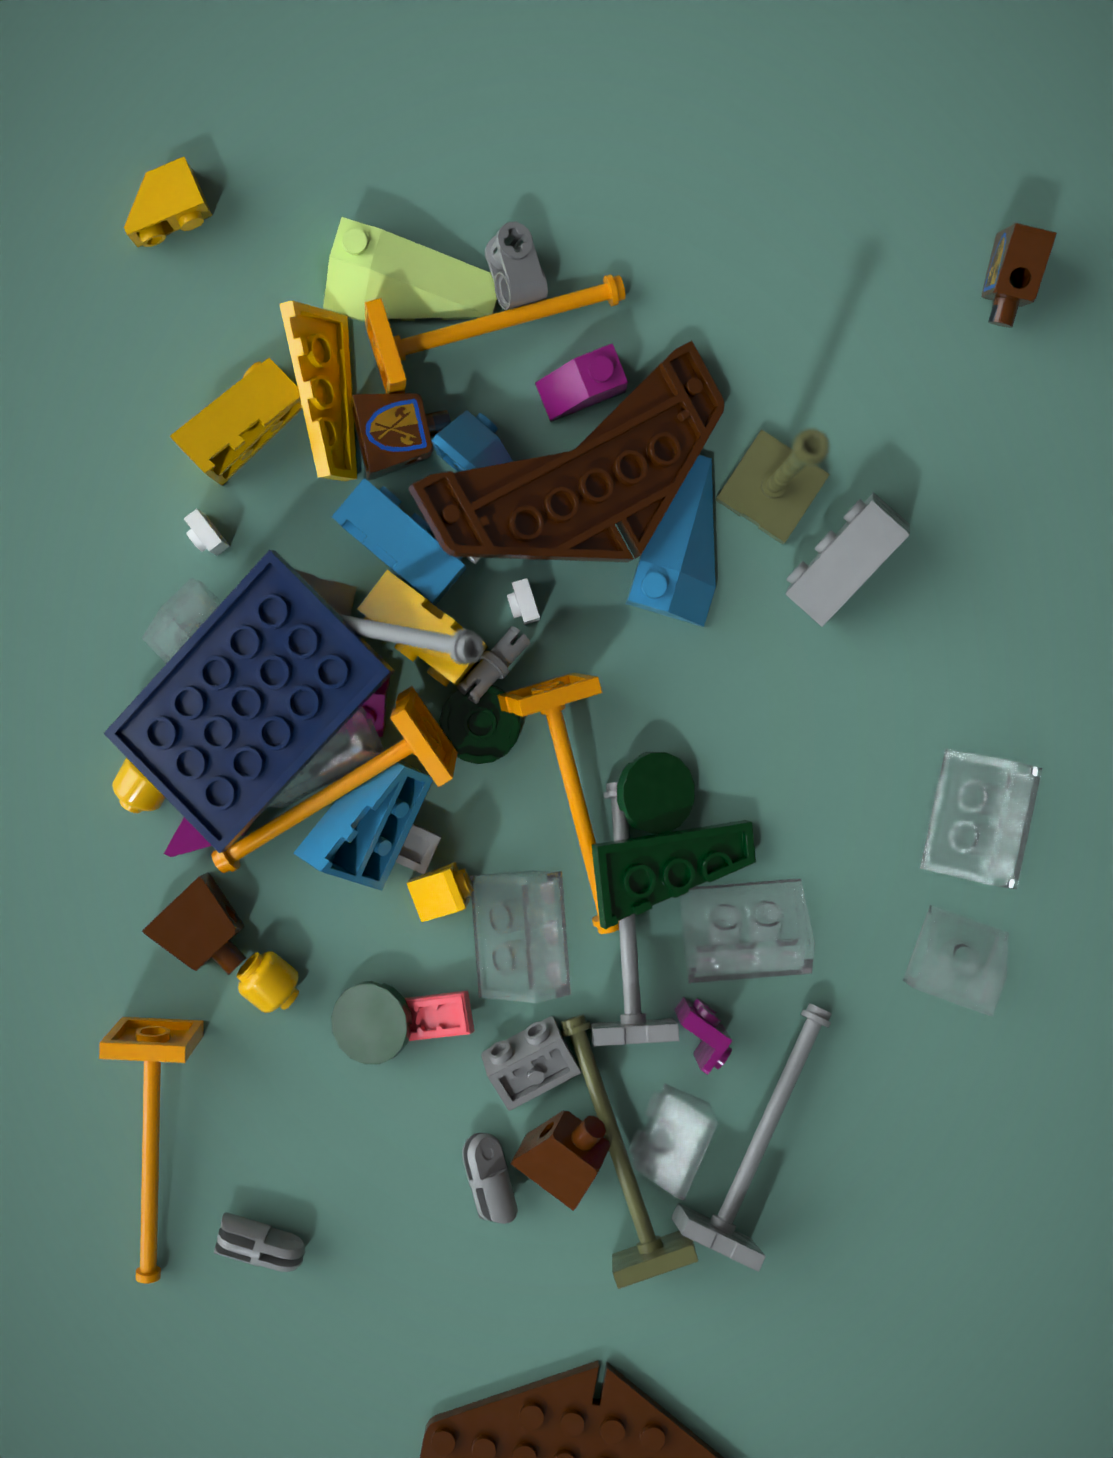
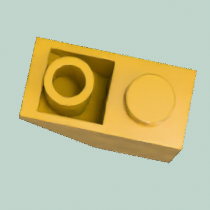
(166, 203)
(440, 892)

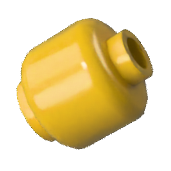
(135, 790)
(268, 981)

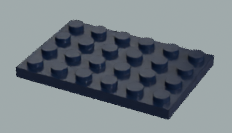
(248, 701)

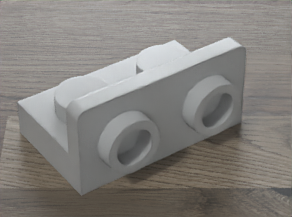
(529, 1063)

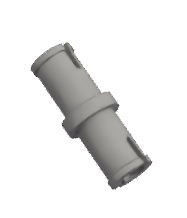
(493, 664)

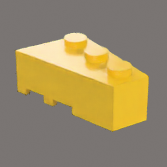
(240, 421)
(401, 605)

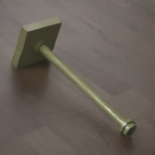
(777, 483)
(653, 1253)

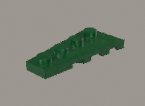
(655, 867)

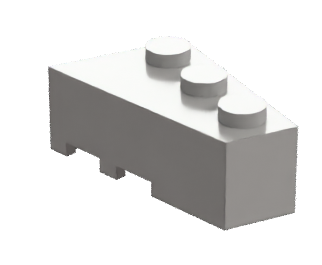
(847, 558)

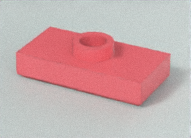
(440, 1015)

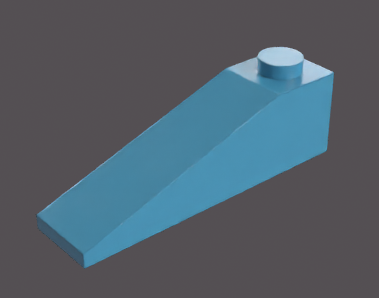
(470, 443)
(679, 561)

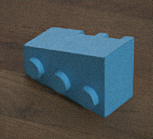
(399, 540)
(367, 827)

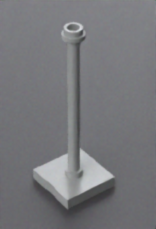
(463, 646)
(633, 1024)
(719, 1231)

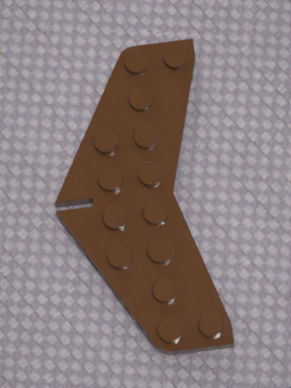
(572, 499)
(564, 1421)

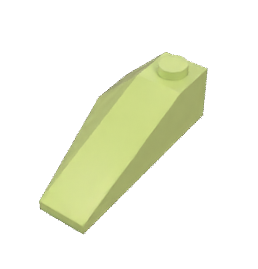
(406, 275)

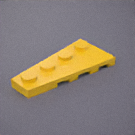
(323, 377)

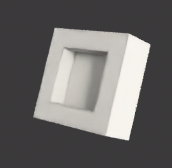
(204, 533)
(523, 602)

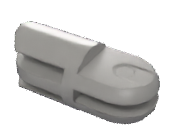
(489, 1178)
(258, 1244)

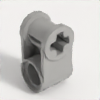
(515, 268)

